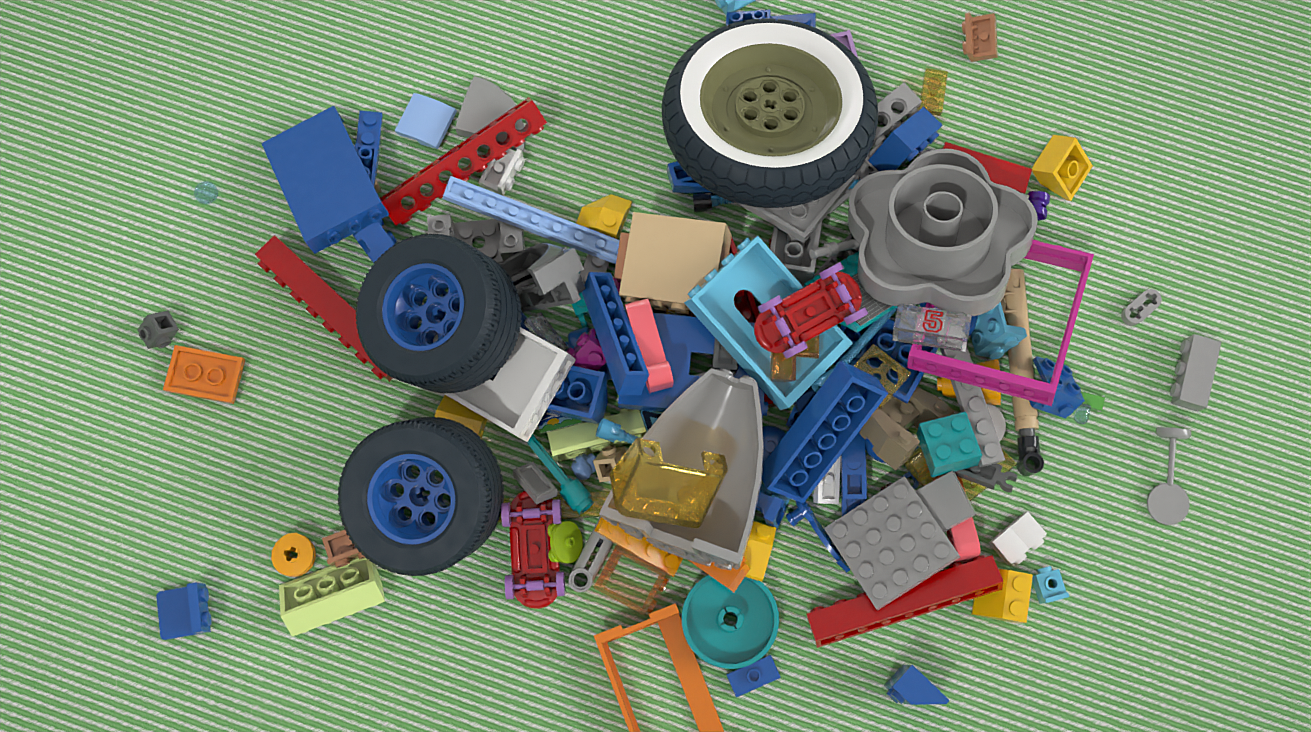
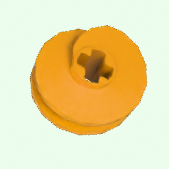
(293, 566)

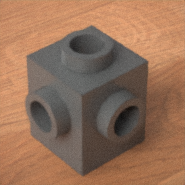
(158, 330)

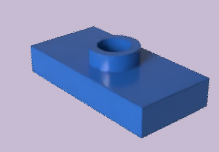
(753, 676)

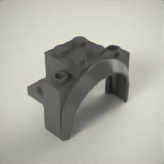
(553, 272)

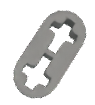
(1137, 303)

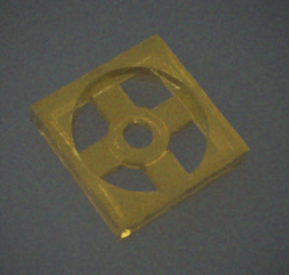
(888, 363)

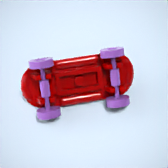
(792, 321)
(534, 577)

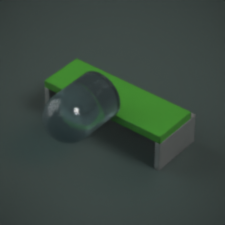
(1091, 401)

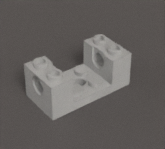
(500, 238)

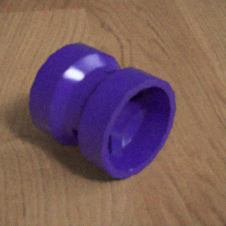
(1039, 201)

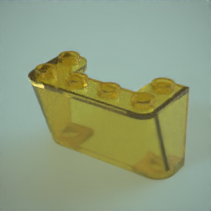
(664, 491)

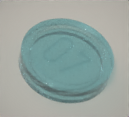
(206, 192)

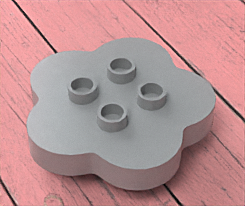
(939, 233)

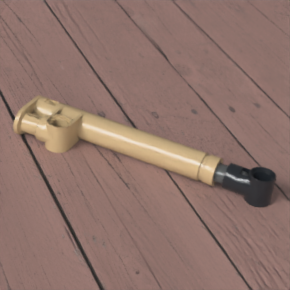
(1021, 363)

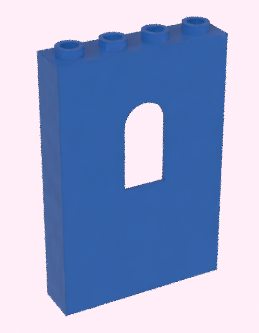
(679, 338)

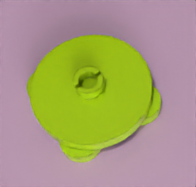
(565, 542)

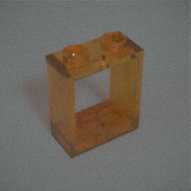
(609, 569)

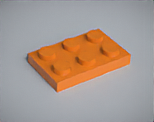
(204, 374)

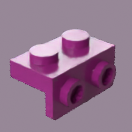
(588, 352)

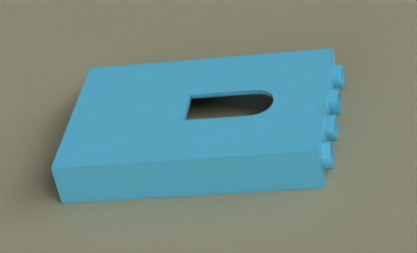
(765, 276)

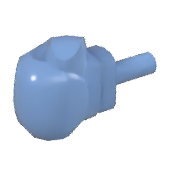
(583, 466)

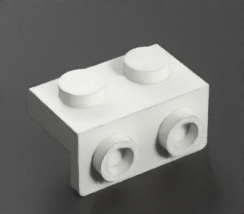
(500, 173)

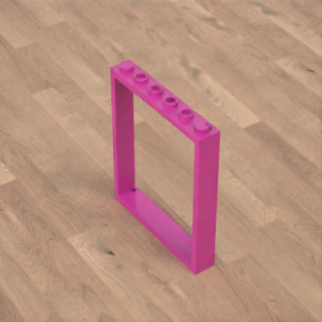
(1000, 380)

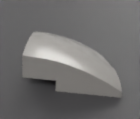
(483, 105)

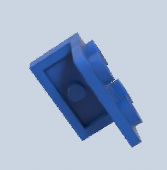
(1068, 393)
(183, 611)

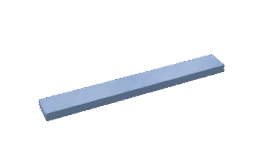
(531, 219)

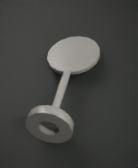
(1168, 501)

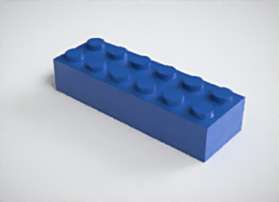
(822, 432)

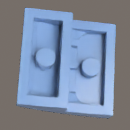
(425, 120)

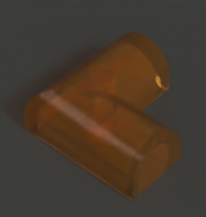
(785, 369)

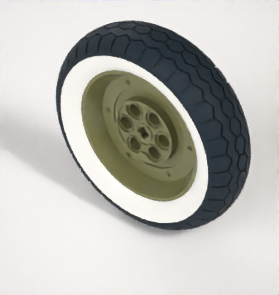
(769, 113)

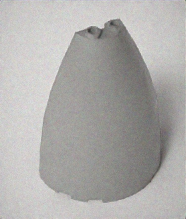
(720, 418)

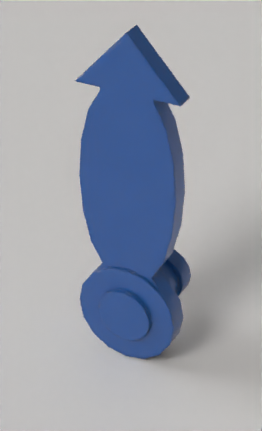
(805, 511)

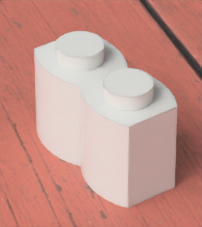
(1018, 538)

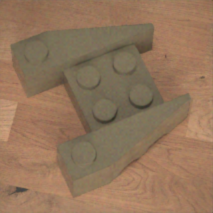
(889, 426)

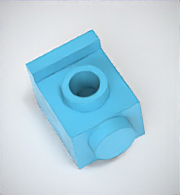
(1044, 592)

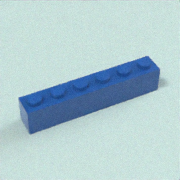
(615, 334)

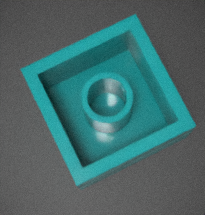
(949, 444)

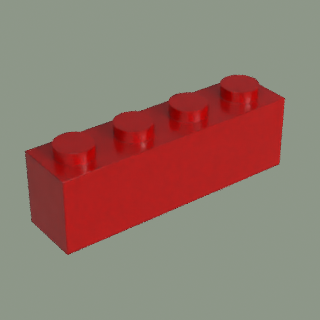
(999, 170)

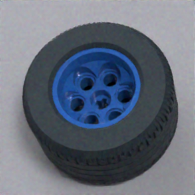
(474, 332)
(375, 510)

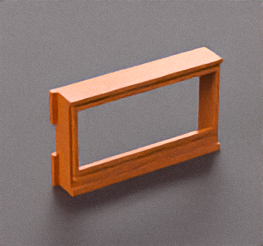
(684, 663)

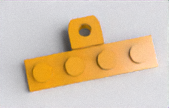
(640, 548)

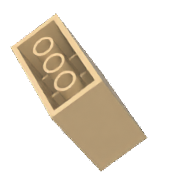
(670, 258)

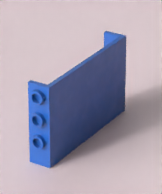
(324, 180)

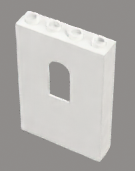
(521, 387)

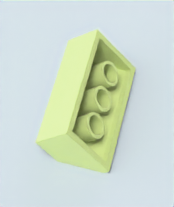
(581, 438)
(329, 595)

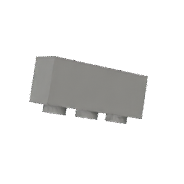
(1195, 372)

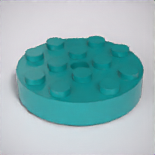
(723, 644)

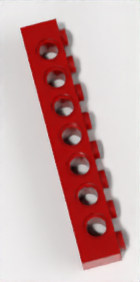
(468, 148)

